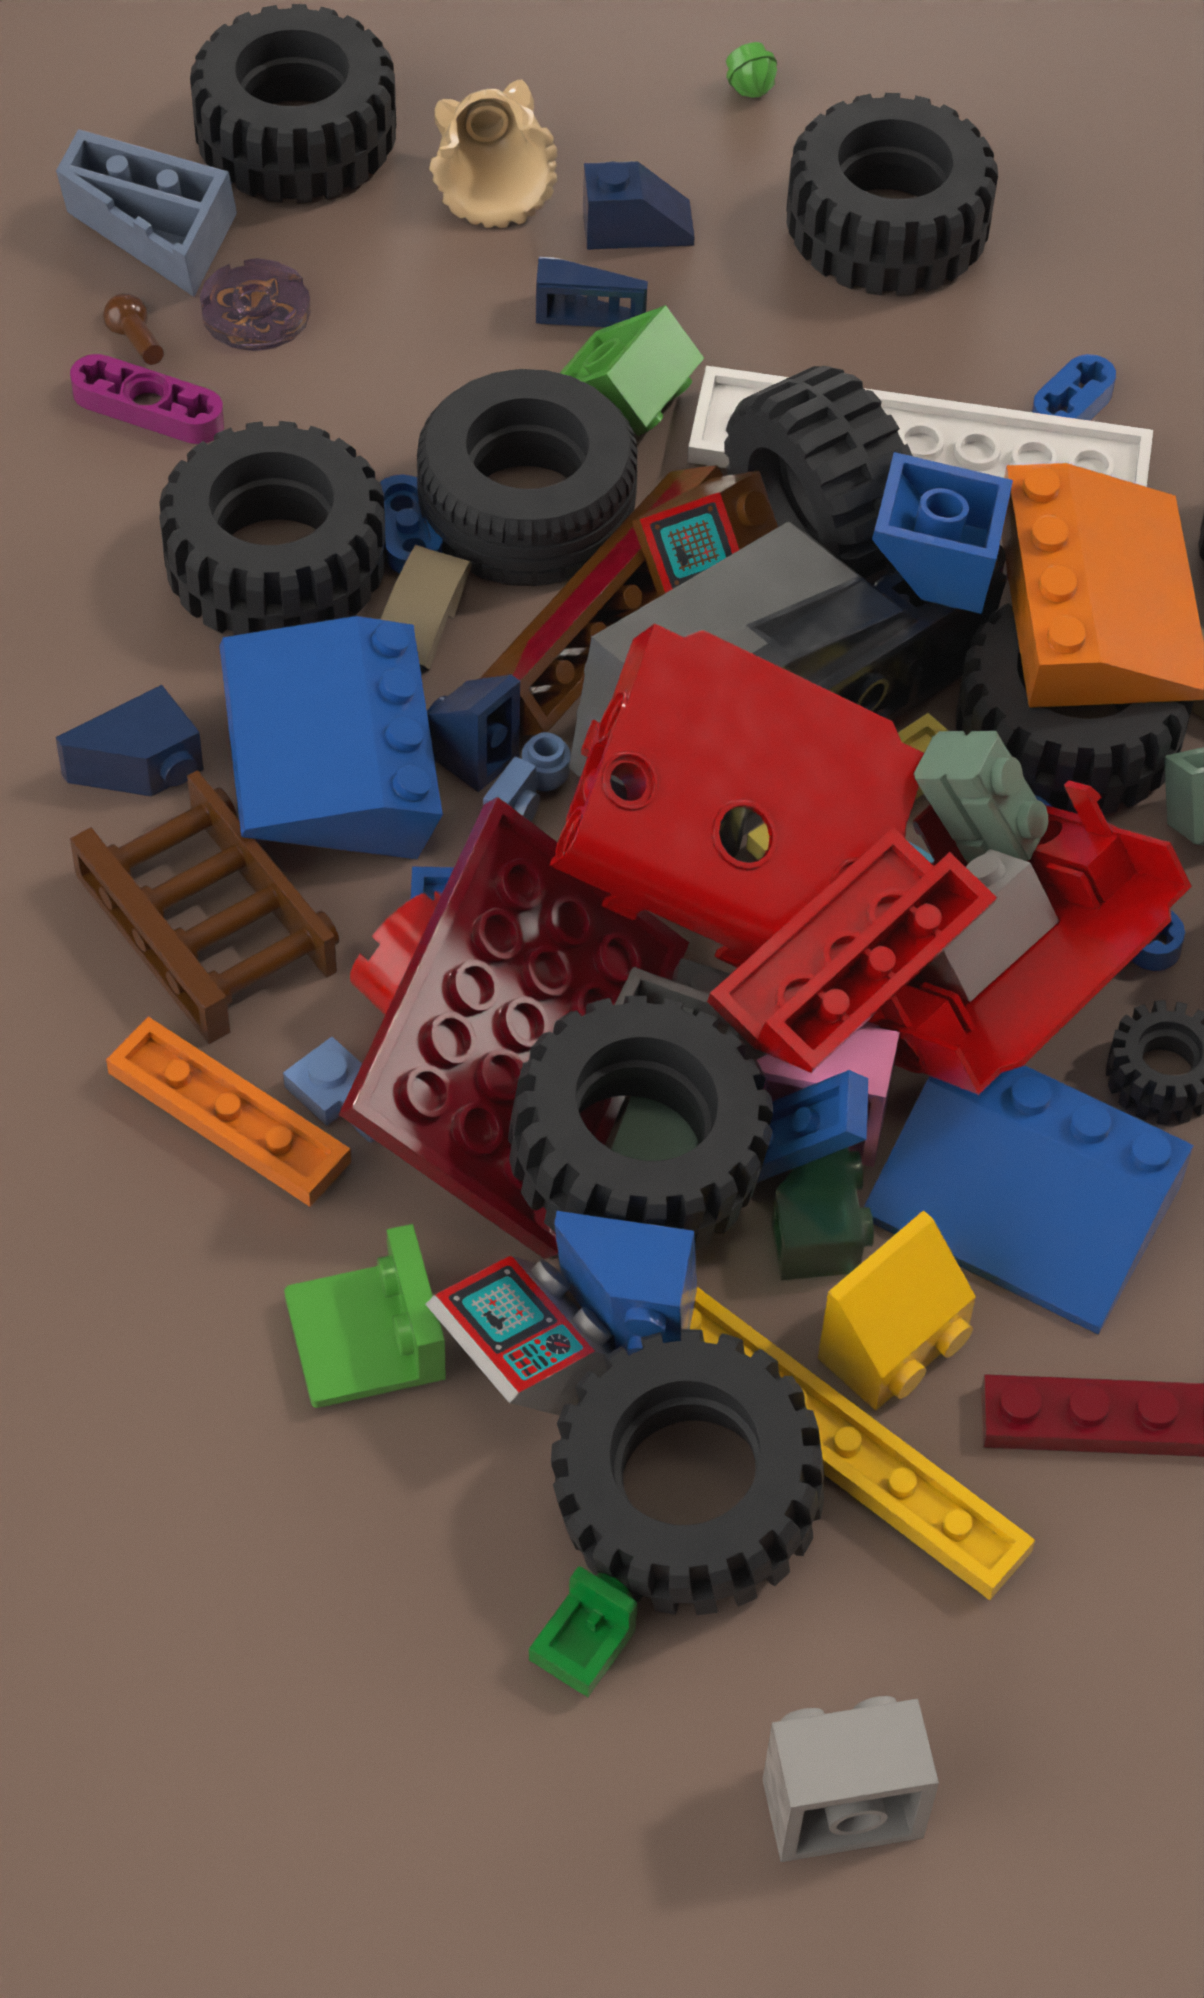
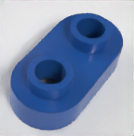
(404, 521)

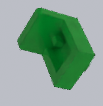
(586, 1631)

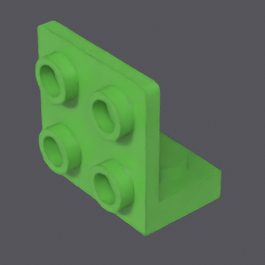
(368, 1327)

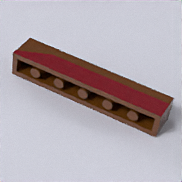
(608, 587)

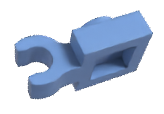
(324, 1080)

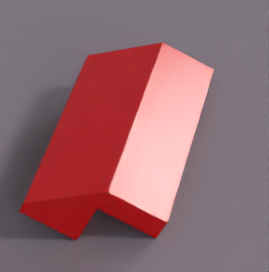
(849, 951)

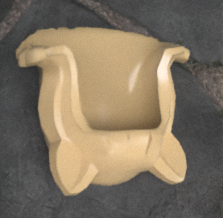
(493, 156)

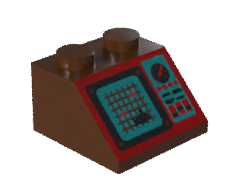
(703, 527)

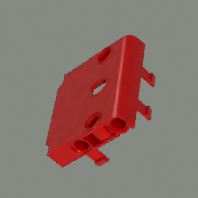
(718, 731)
(1110, 902)

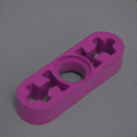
(111, 385)

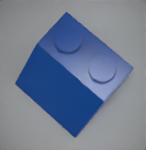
(942, 529)
(629, 1275)

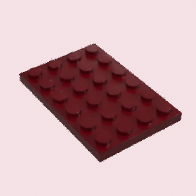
(490, 976)

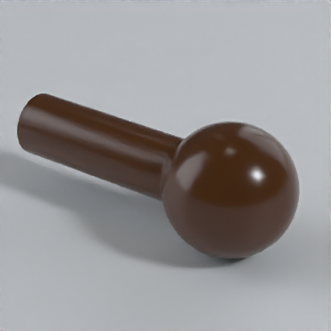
(128, 316)

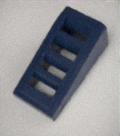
(560, 292)

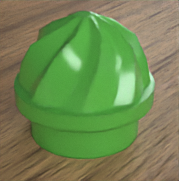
(751, 69)

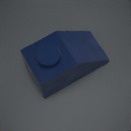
(633, 208)
(477, 729)
(133, 747)

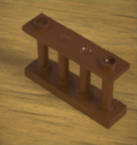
(173, 953)

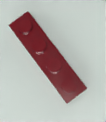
(1093, 1415)

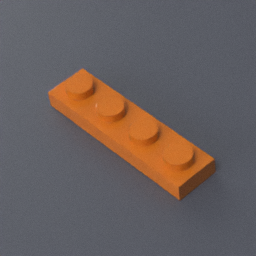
(229, 1111)

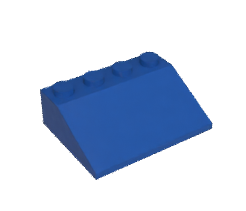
(332, 736)
(1034, 1187)

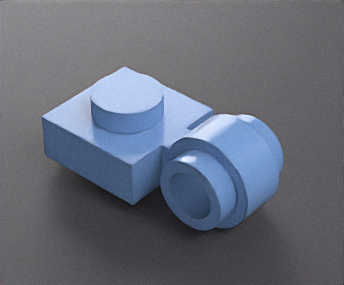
(542, 768)

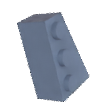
(149, 204)

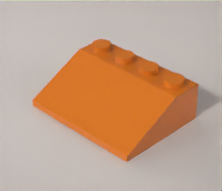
(1100, 589)

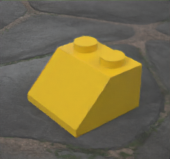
(897, 1314)

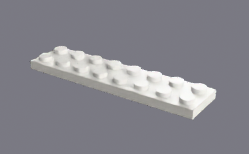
(948, 431)

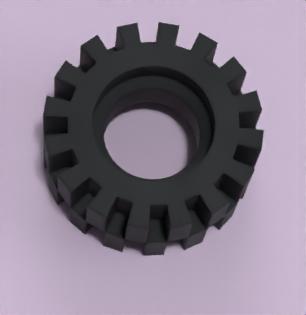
(1144, 1085)

